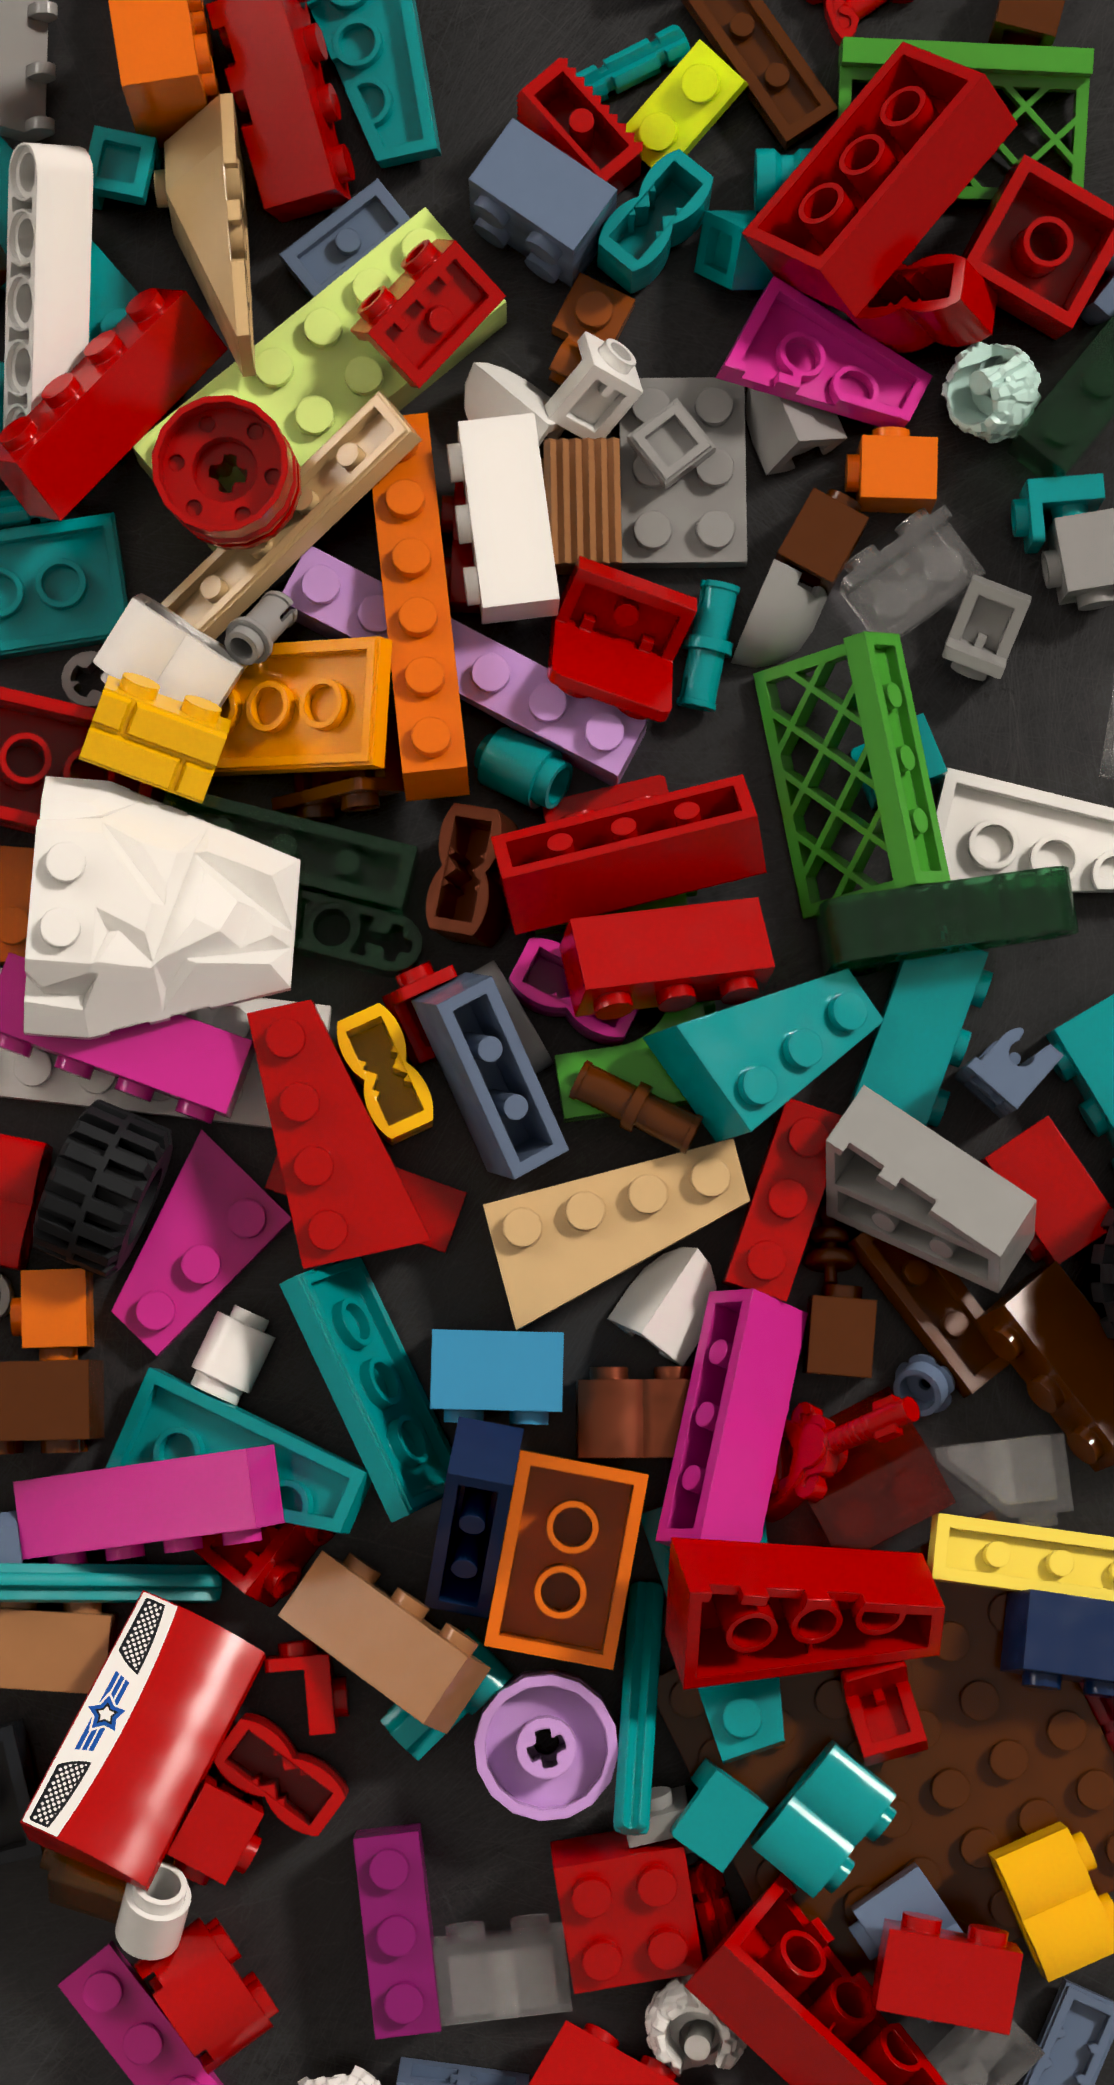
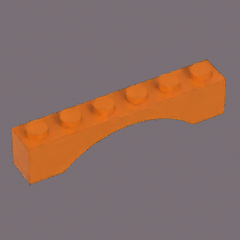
(420, 625)

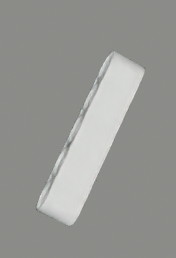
(46, 270)

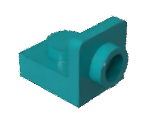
(1053, 498)

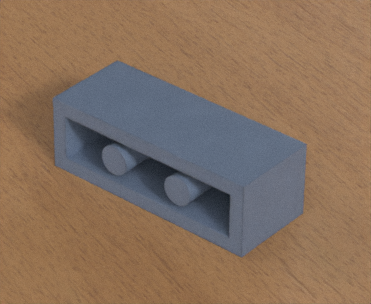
(490, 1075)

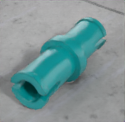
(708, 645)

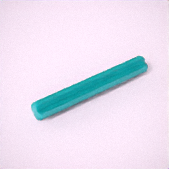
(108, 1583)
(638, 1709)

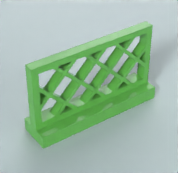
(1008, 69)
(893, 752)

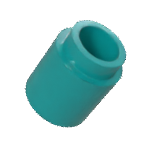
(522, 768)

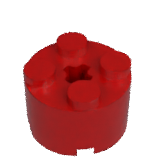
(207, 1996)

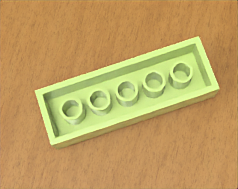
(316, 370)

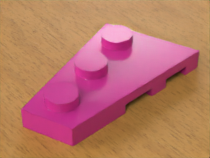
(822, 361)

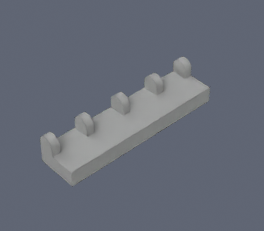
(25, 69)

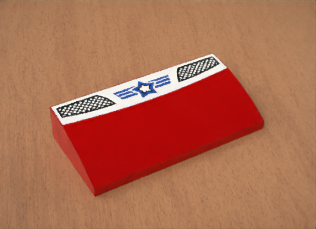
(142, 1741)

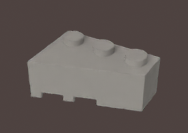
(924, 1193)

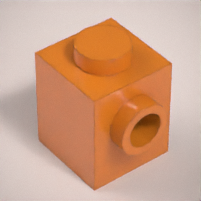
(893, 471)
(54, 1312)

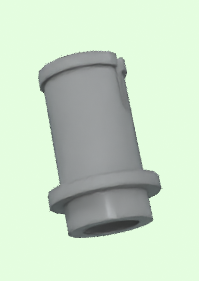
(252, 637)

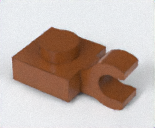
(587, 308)

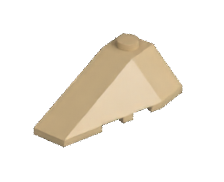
(209, 218)

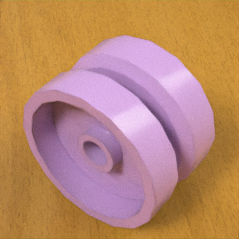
(536, 1782)

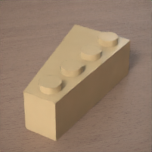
(596, 1227)

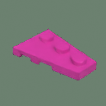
(198, 1246)

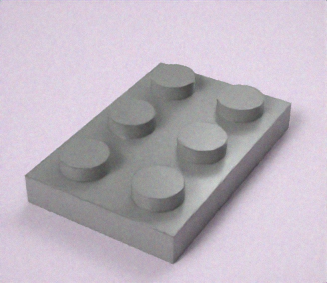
(703, 513)

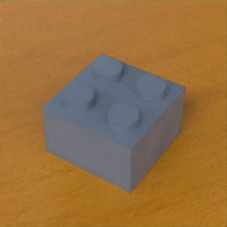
(539, 204)

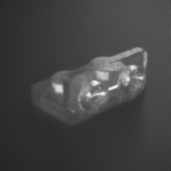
(911, 575)

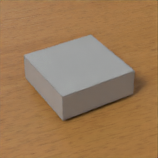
(671, 443)

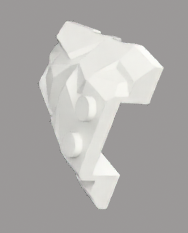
(148, 913)

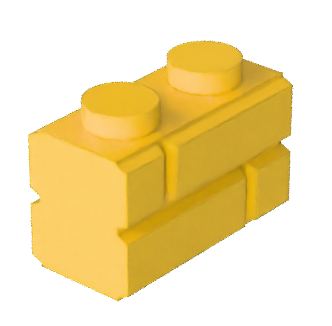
(156, 736)

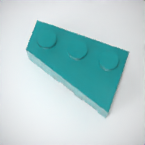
(763, 1052)

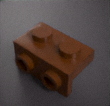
(352, 790)

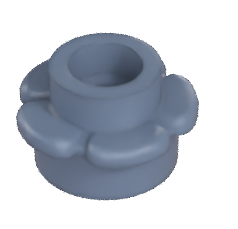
(909, 1383)

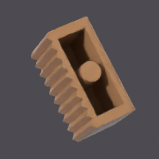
(583, 500)

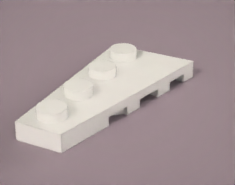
(1014, 828)

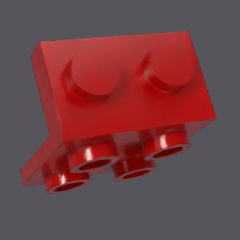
(618, 639)

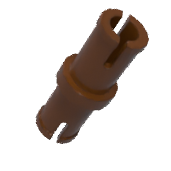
(636, 1106)

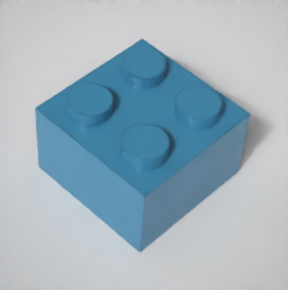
(497, 1372)

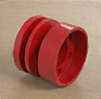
(206, 443)

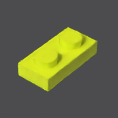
(685, 104)

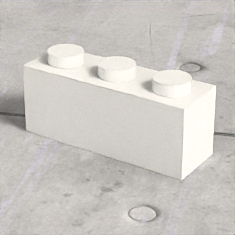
(504, 519)

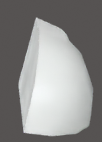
(499, 392)
(668, 1303)

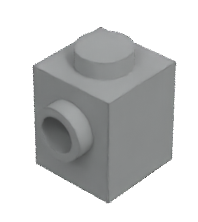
(1081, 559)

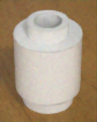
(232, 1354)
(154, 1919)

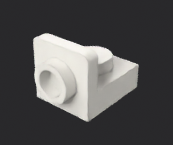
(597, 389)

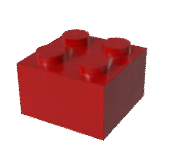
(1042, 246)
(625, 1910)

